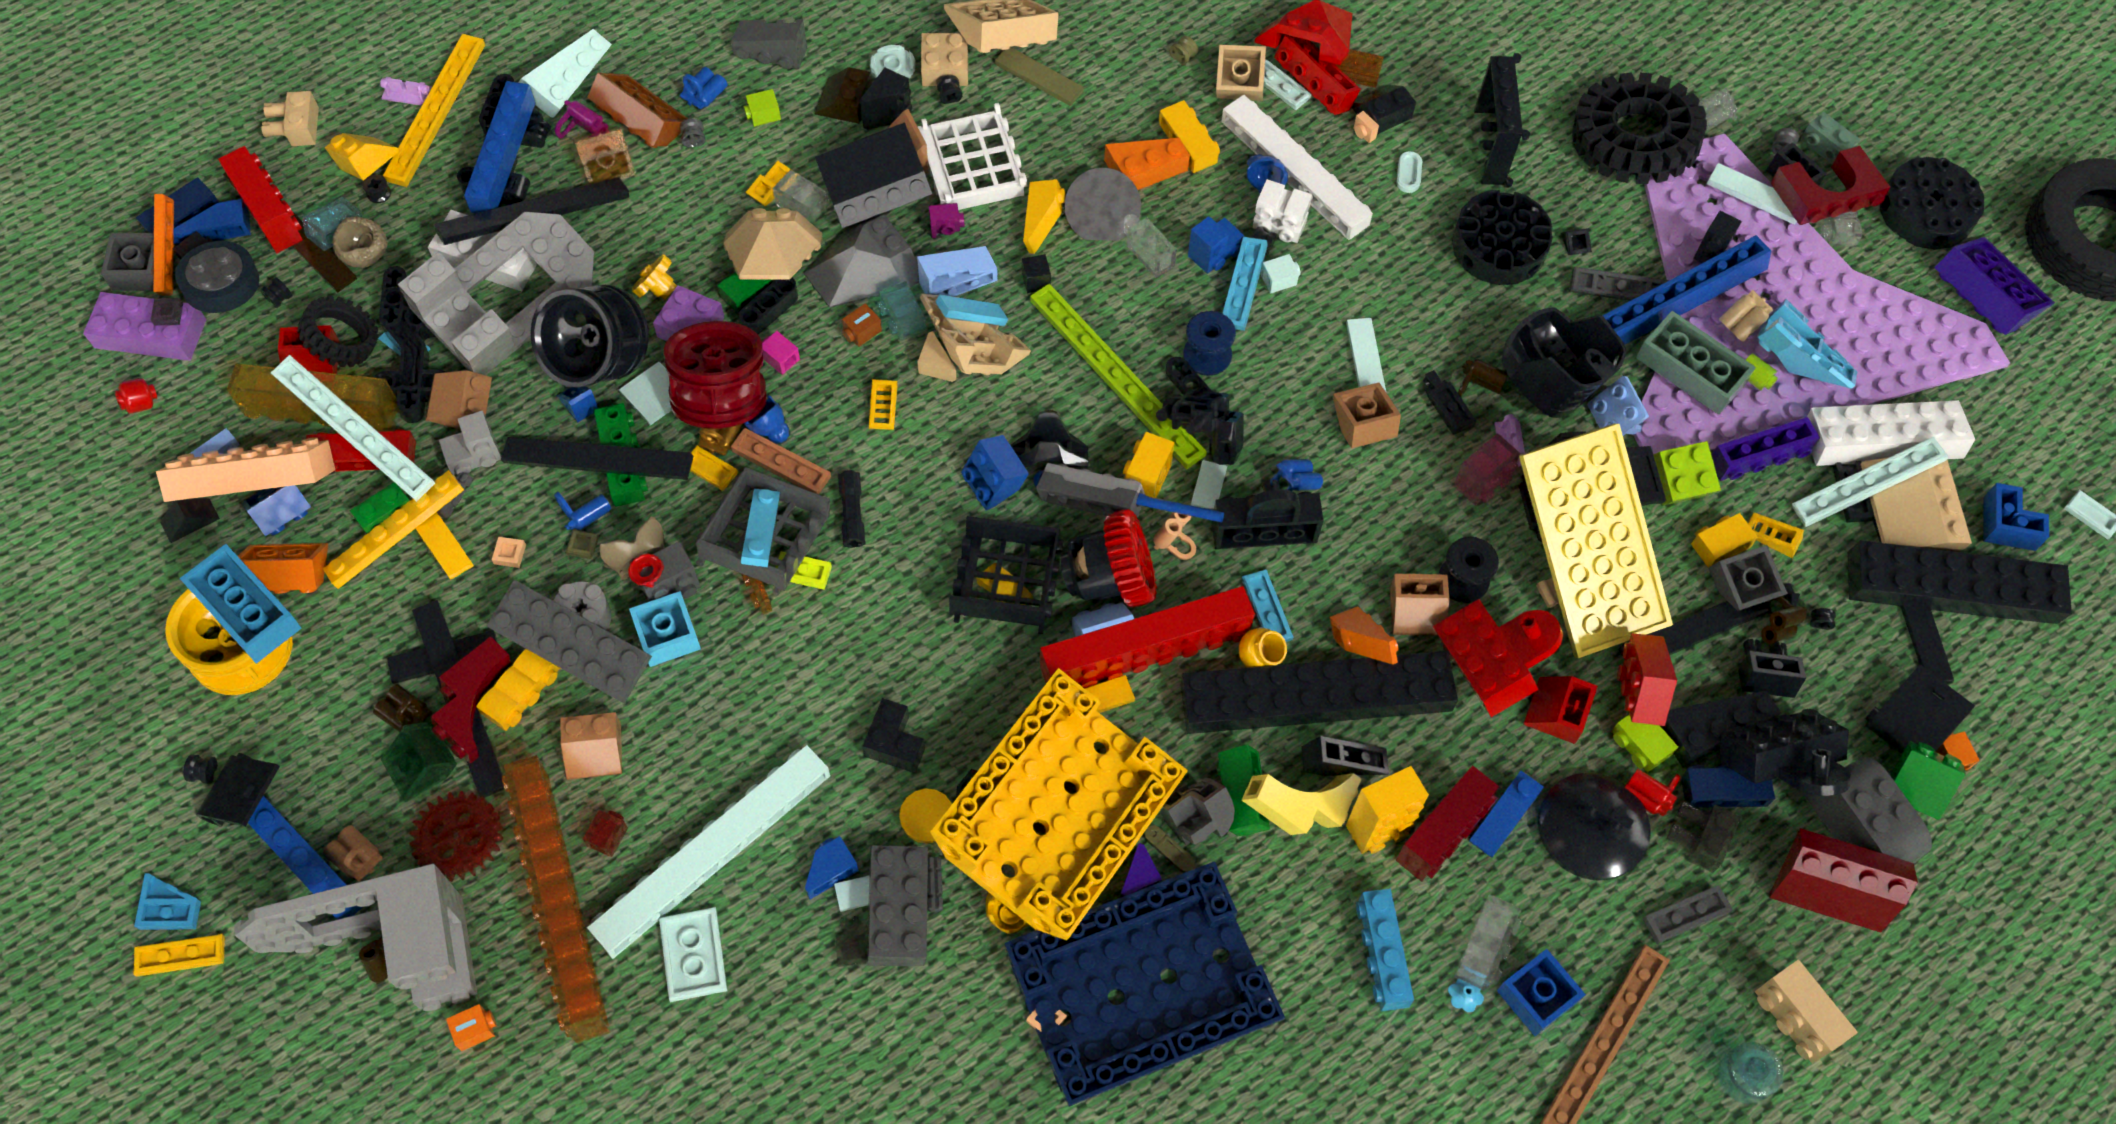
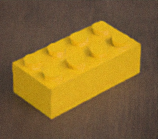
(1386, 810)

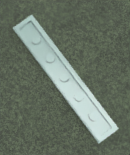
(1869, 481)

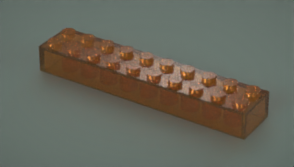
(556, 901)

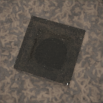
(167, 311)

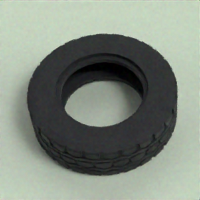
(2056, 236)

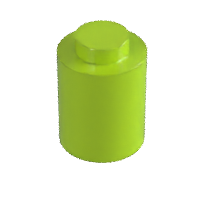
(1763, 375)

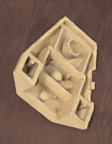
(771, 243)
(975, 345)

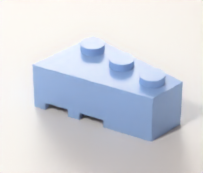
(956, 271)

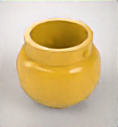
(1262, 648)

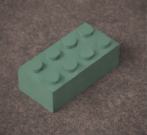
(1695, 362)

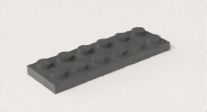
(569, 641)

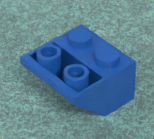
(994, 471)

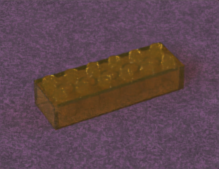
(263, 395)

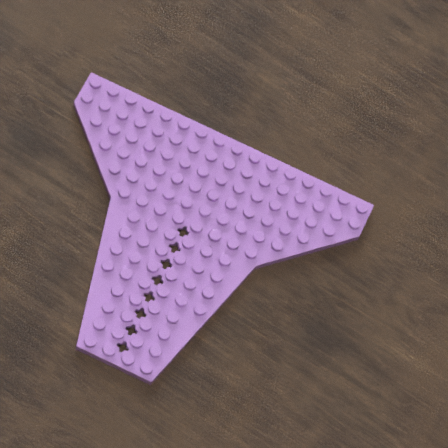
(1882, 331)

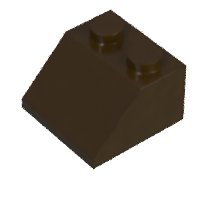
(843, 95)

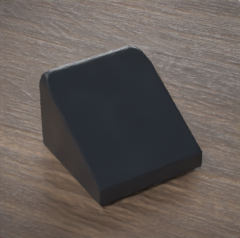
(1577, 241)

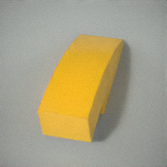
(444, 546)

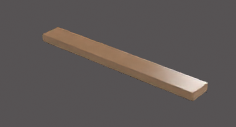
(1606, 1038)

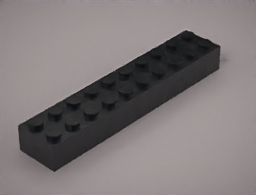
(1317, 692)

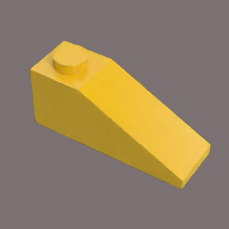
(1043, 210)

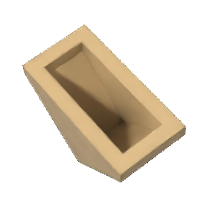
(935, 361)

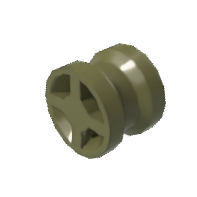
(1183, 50)

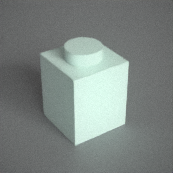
(1280, 273)

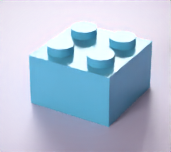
(665, 628)

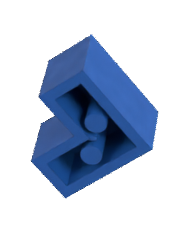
(1214, 243)
(2007, 521)

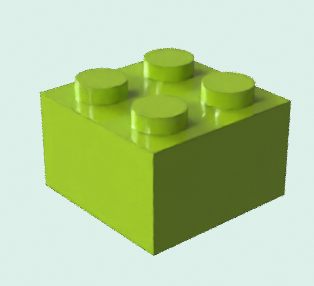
(1687, 472)

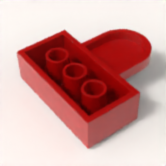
(1497, 657)

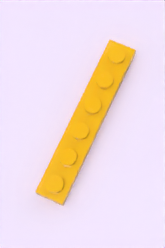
(392, 530)

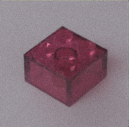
(1487, 470)

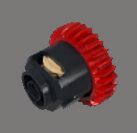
(1111, 562)

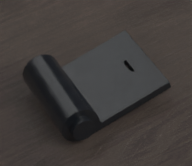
(1918, 714)
(237, 791)

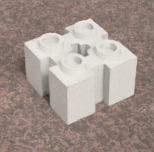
(1282, 211)

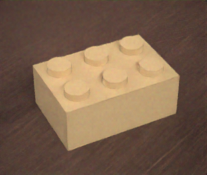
(1805, 1012)

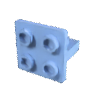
(1620, 406)

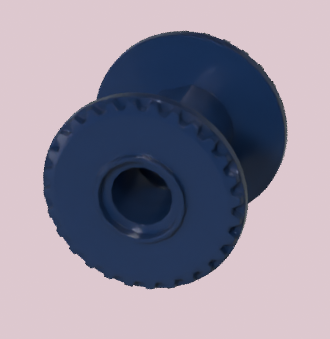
(1209, 342)

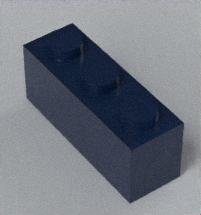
(188, 202)
(1724, 788)

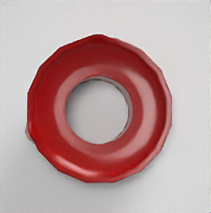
(639, 564)

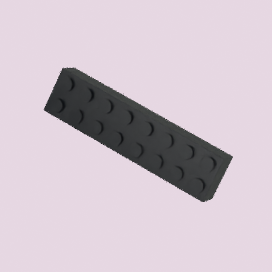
(1959, 582)

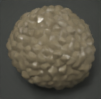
(359, 242)

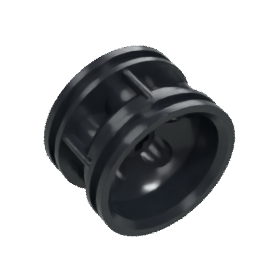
(611, 325)

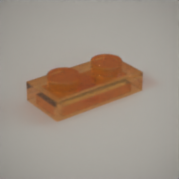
(759, 597)

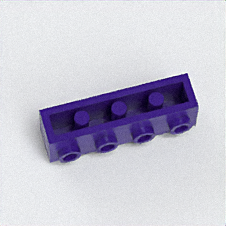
(1764, 449)

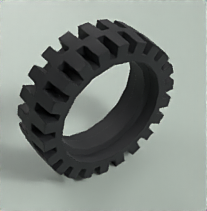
(328, 349)

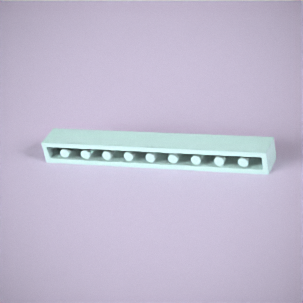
(708, 851)

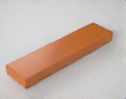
(163, 244)

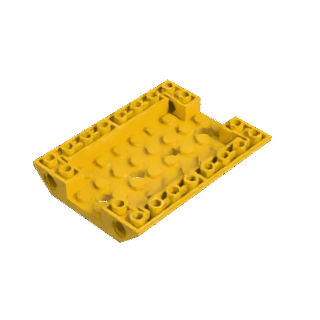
(1085, 831)

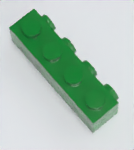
(615, 430)

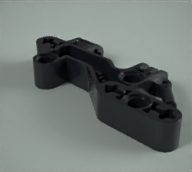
(534, 136)
(414, 378)

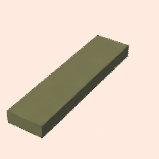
(1039, 76)

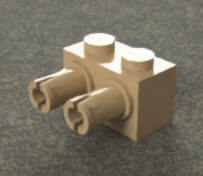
(299, 120)

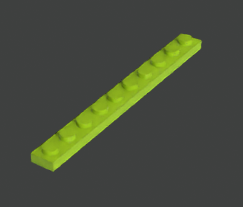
(1115, 373)

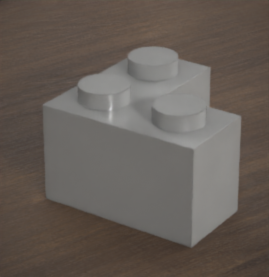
(471, 447)

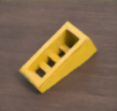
(885, 386)
(1786, 530)

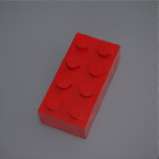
(262, 198)

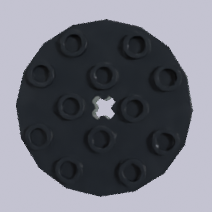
(1932, 203)
(1502, 237)

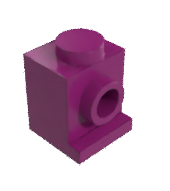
(945, 219)

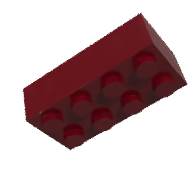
(1448, 824)

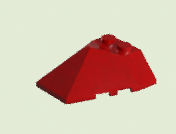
(1317, 23)

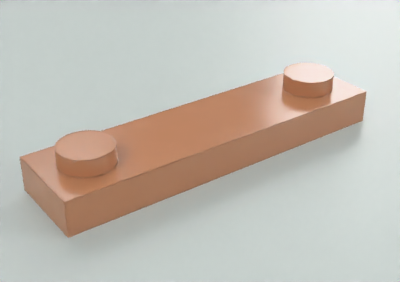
(780, 461)

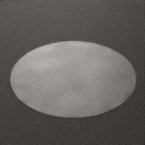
(1100, 202)

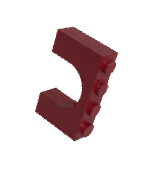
(1812, 203)

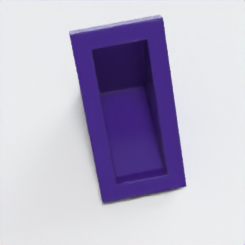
(1141, 872)

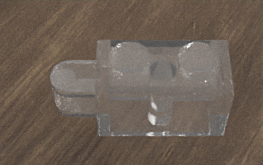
(1149, 245)

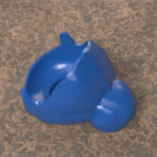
(1260, 170)
(770, 423)

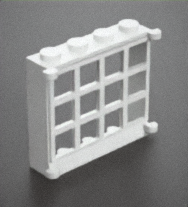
(964, 125)

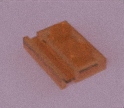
(1362, 67)

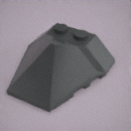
(863, 262)

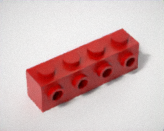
(1321, 78)

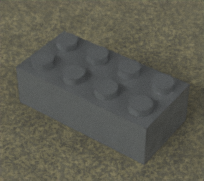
(897, 906)

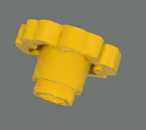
(655, 279)

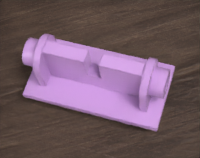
(404, 92)
(1511, 432)

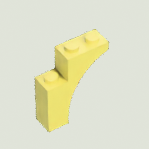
(1297, 810)

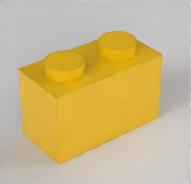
(1724, 539)

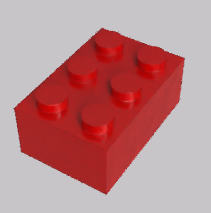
(1647, 679)

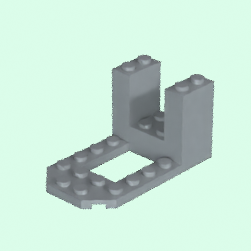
(480, 338)
(419, 924)

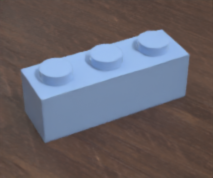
(222, 442)

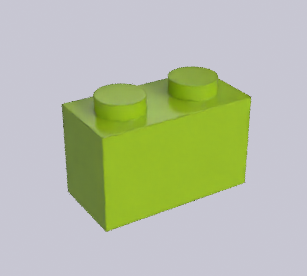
(1645, 742)

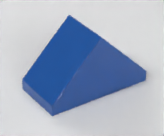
(578, 402)

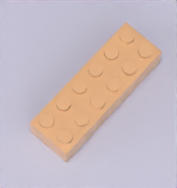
(245, 470)

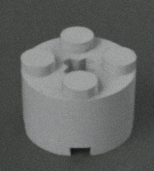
(586, 601)

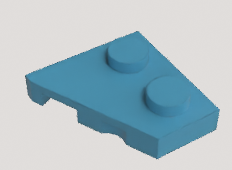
(165, 907)

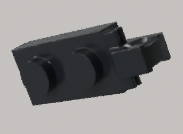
(1448, 403)

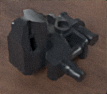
(1210, 415)

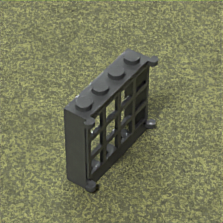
(729, 505)

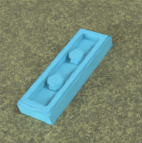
(971, 310)
(1266, 603)

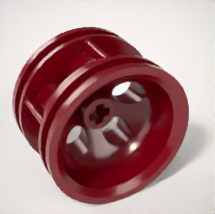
(715, 374)

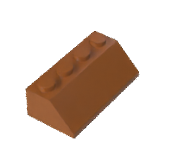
(636, 108)

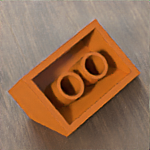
(287, 565)

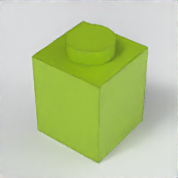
(762, 108)

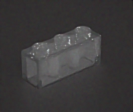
(1489, 943)

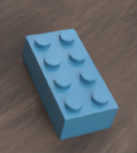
(241, 603)

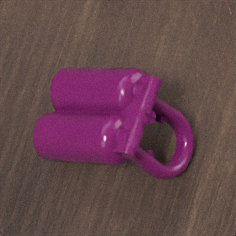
(583, 117)

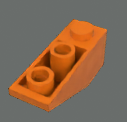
(1361, 635)

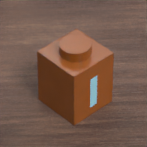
(861, 325)

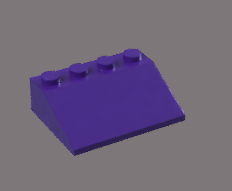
(1995, 290)

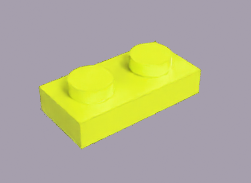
(811, 572)

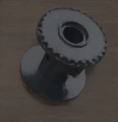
(1469, 568)

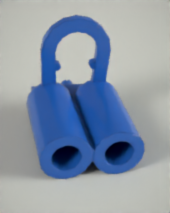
(702, 88)
(1298, 475)
(586, 514)

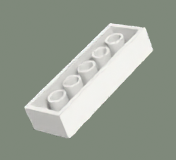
(1886, 429)

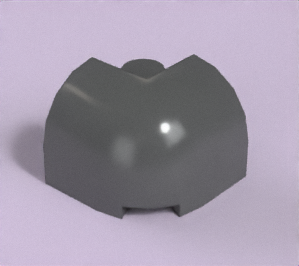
(1198, 811)

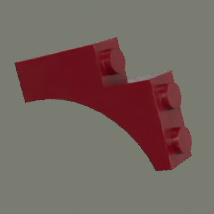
(464, 687)

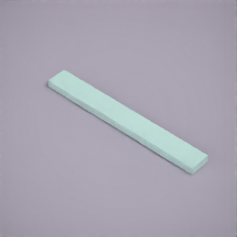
(353, 428)

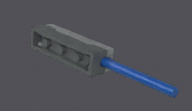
(1105, 493)

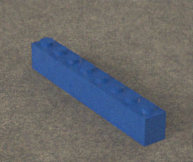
(1690, 289)

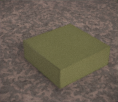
(582, 544)

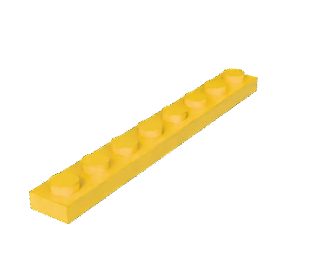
(434, 110)

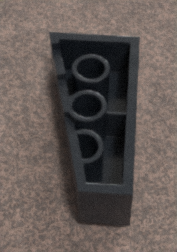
(1699, 726)

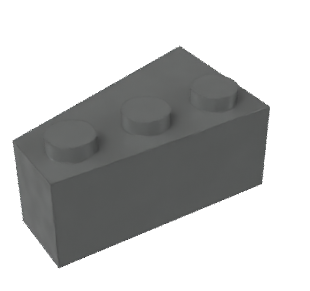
(771, 42)

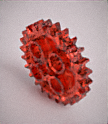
(447, 814)

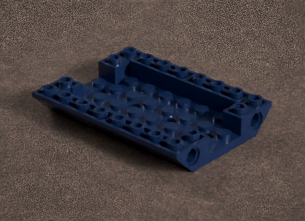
(1126, 950)

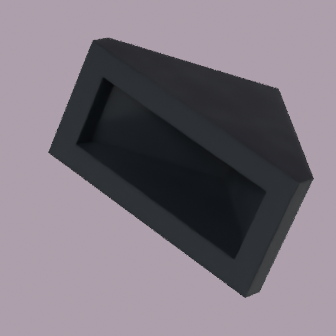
(187, 517)

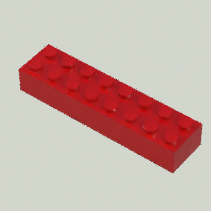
(1151, 639)

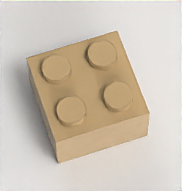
(943, 56)
(1241, 72)

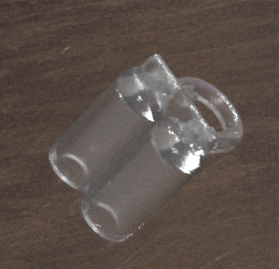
(1719, 108)

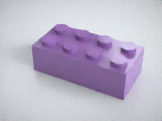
(126, 326)

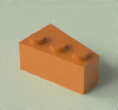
(1148, 160)

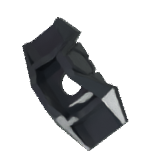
(1050, 442)

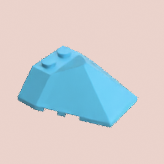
(1802, 349)

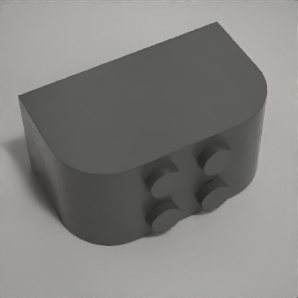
(1874, 814)

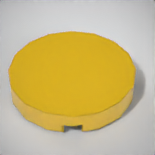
(922, 812)

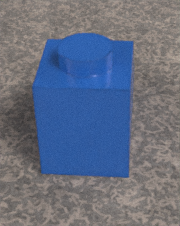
(829, 866)

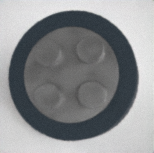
(217, 276)

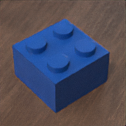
(1540, 992)

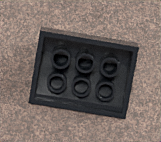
(873, 175)

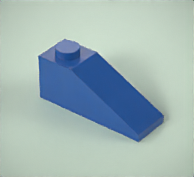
(218, 222)
(1506, 814)

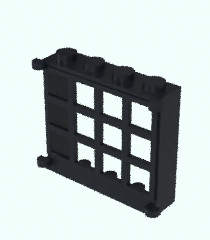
(1501, 96)
(1005, 531)

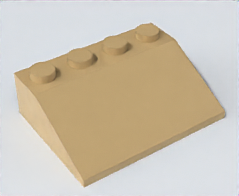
(1003, 23)
(1921, 511)

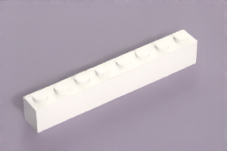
(1304, 172)

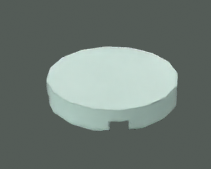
(903, 61)

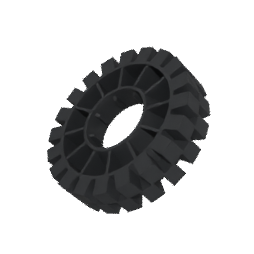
(1656, 154)

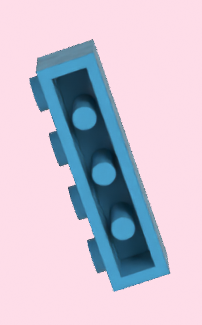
(1385, 950)

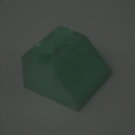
(417, 760)

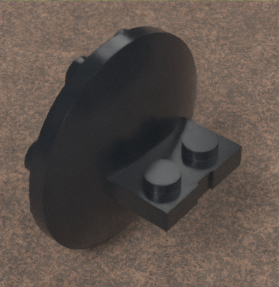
(1594, 826)

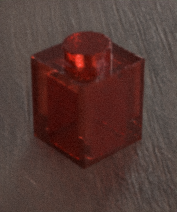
(605, 832)

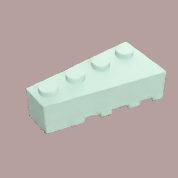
(563, 73)

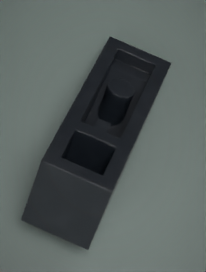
(1340, 757)

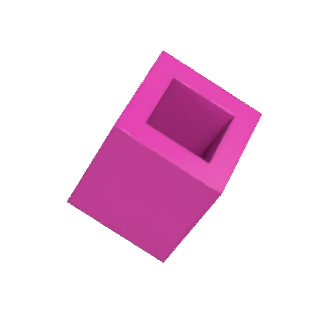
(780, 352)

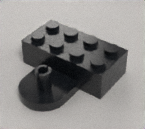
(1268, 519)
(1793, 748)

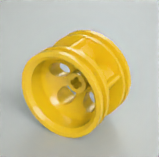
(236, 671)

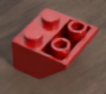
(291, 345)
(1561, 707)

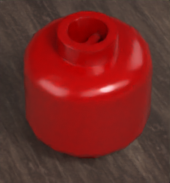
(135, 395)

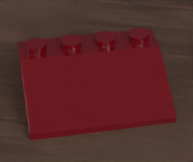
(1844, 881)

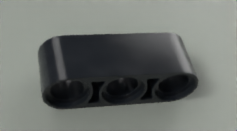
(771, 296)

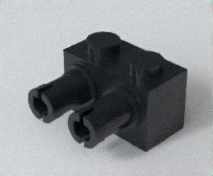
(1771, 671)

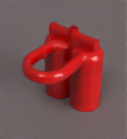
(1652, 793)

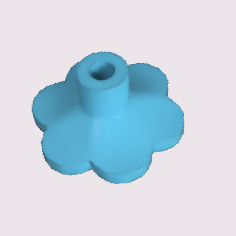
(1462, 999)

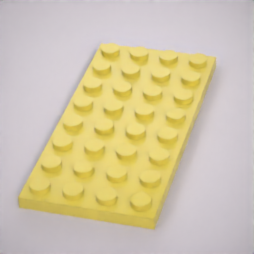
(1596, 540)

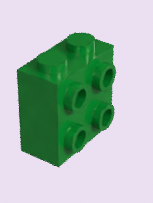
(1928, 778)

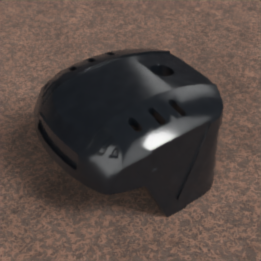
(1543, 376)

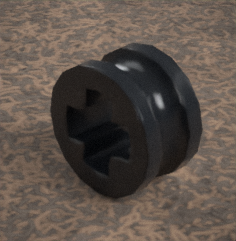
(1823, 618)

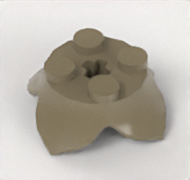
(621, 553)

